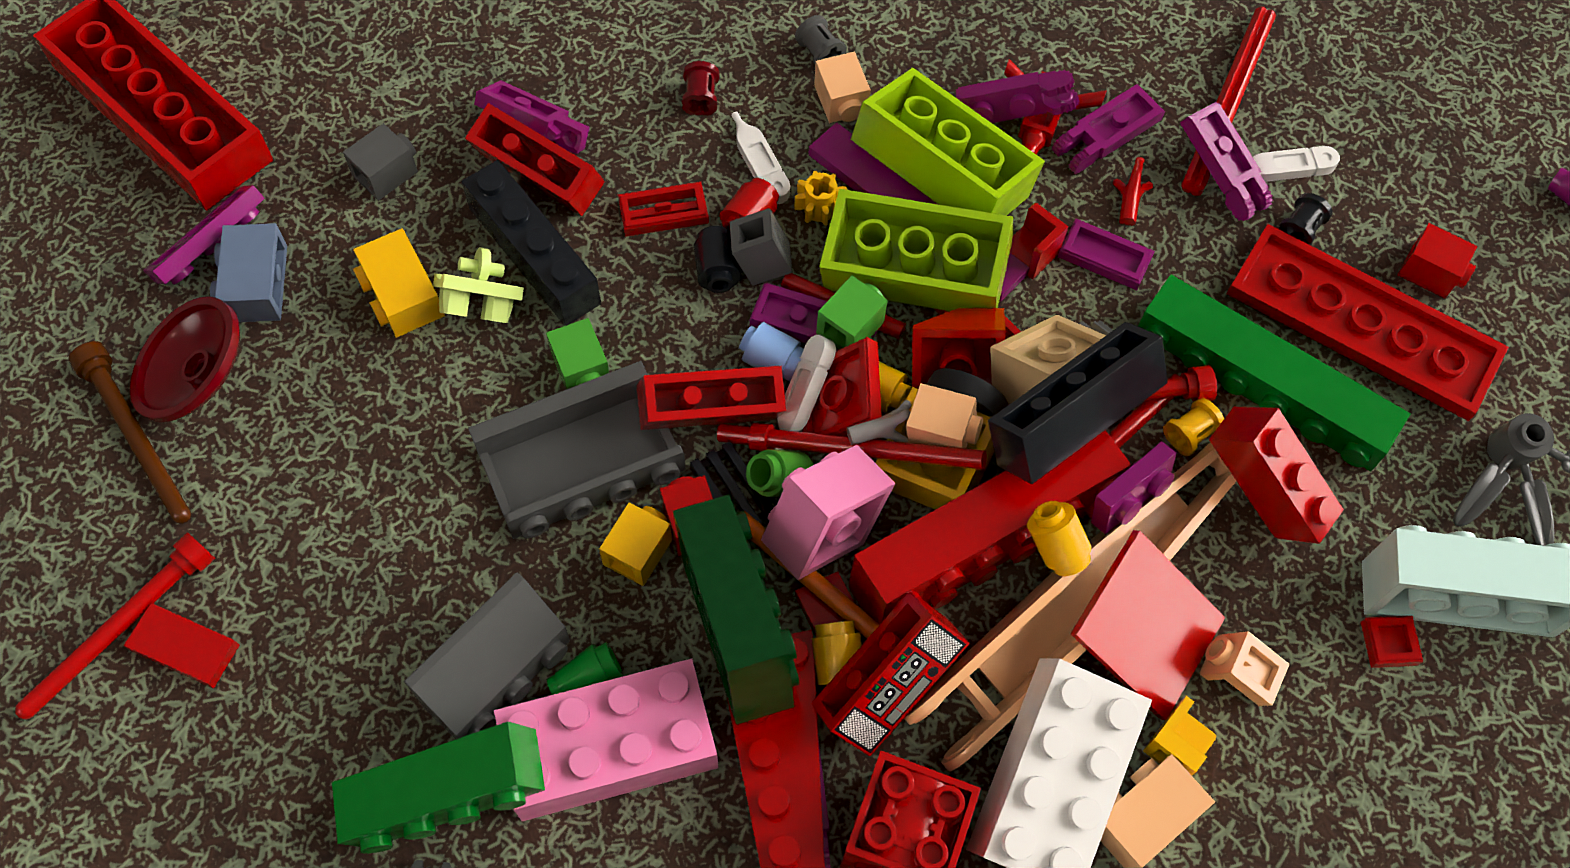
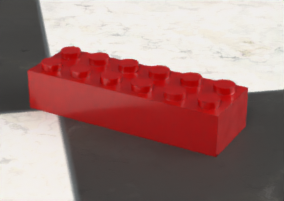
(155, 99)
(977, 532)

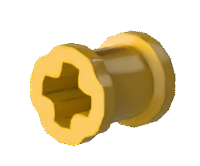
(1193, 426)

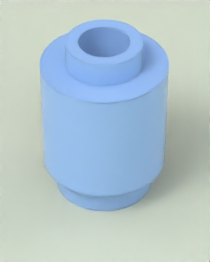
(771, 347)

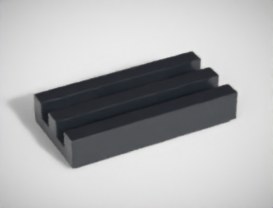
(714, 460)

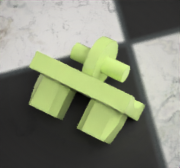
(456, 290)

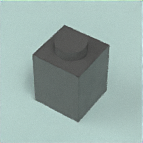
(381, 161)
(760, 247)

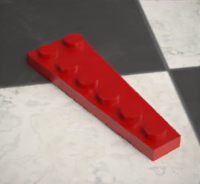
(784, 773)

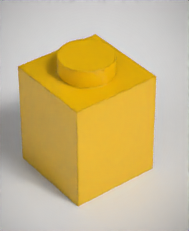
(636, 542)

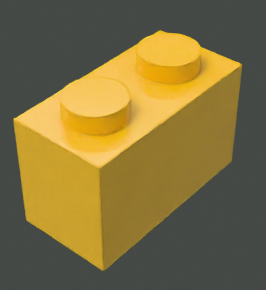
(399, 283)

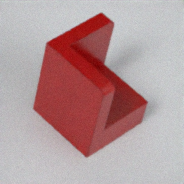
(1038, 239)

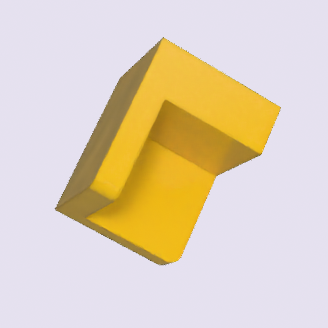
(1182, 737)

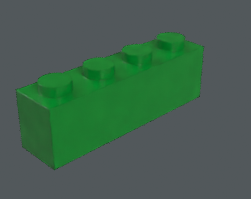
(438, 787)

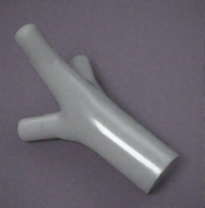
(881, 427)

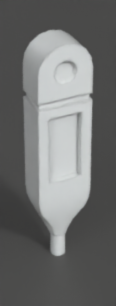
(760, 157)
(1297, 163)
(807, 383)

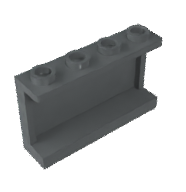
(574, 452)

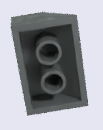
(490, 659)

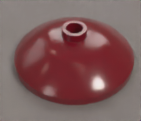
(185, 360)

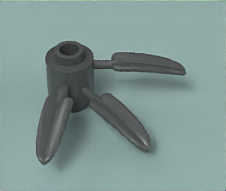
(1514, 447)

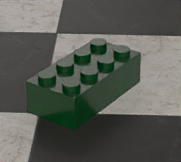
(737, 609)

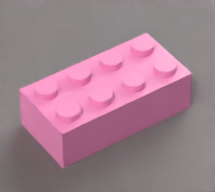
(616, 737)

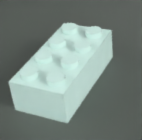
(1469, 581)

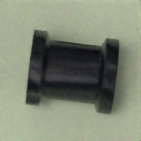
(1307, 217)

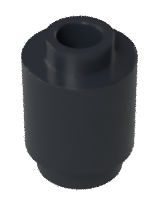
(714, 260)

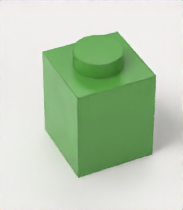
(852, 313)
(577, 353)

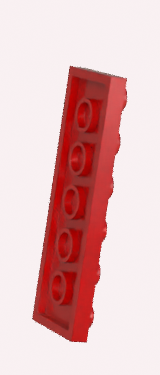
(1369, 322)

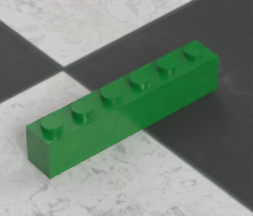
(1275, 374)

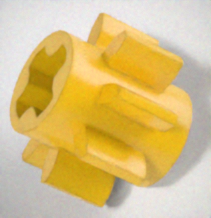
(817, 197)

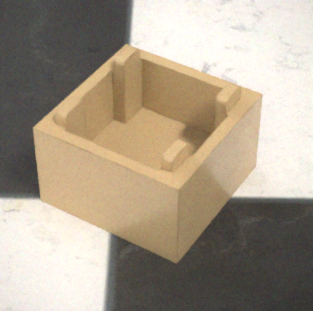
(1037, 353)

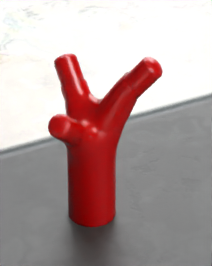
(1132, 193)

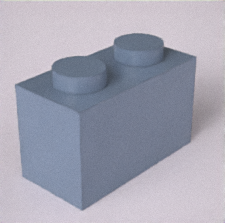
(251, 271)

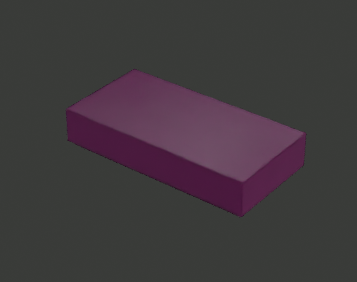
(1106, 254)

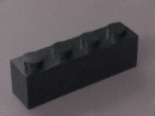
(532, 243)
(1078, 402)

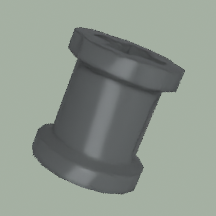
(819, 40)

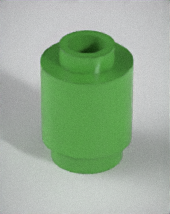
(771, 467)

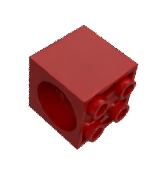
(910, 818)

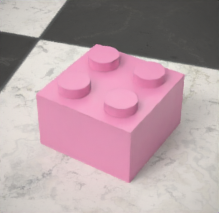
(826, 510)

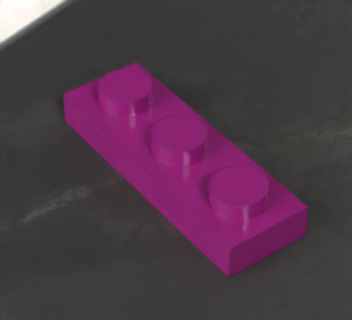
(175, 261)

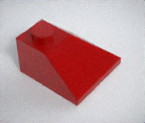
(958, 342)

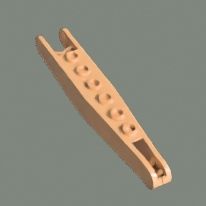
(1048, 614)

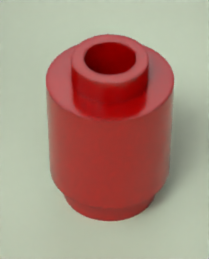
(749, 199)

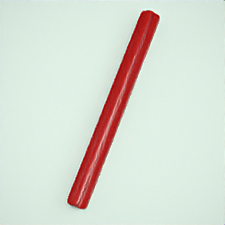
(1233, 89)

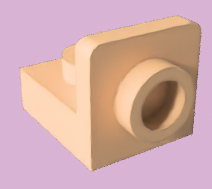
(1246, 666)

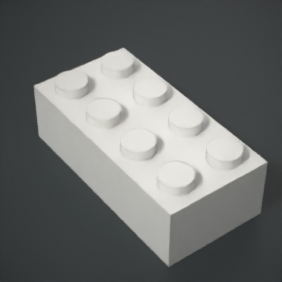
(1059, 770)

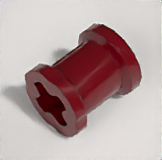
(700, 88)

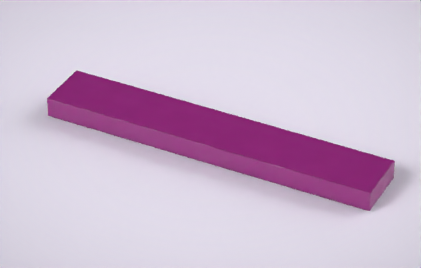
(868, 175)

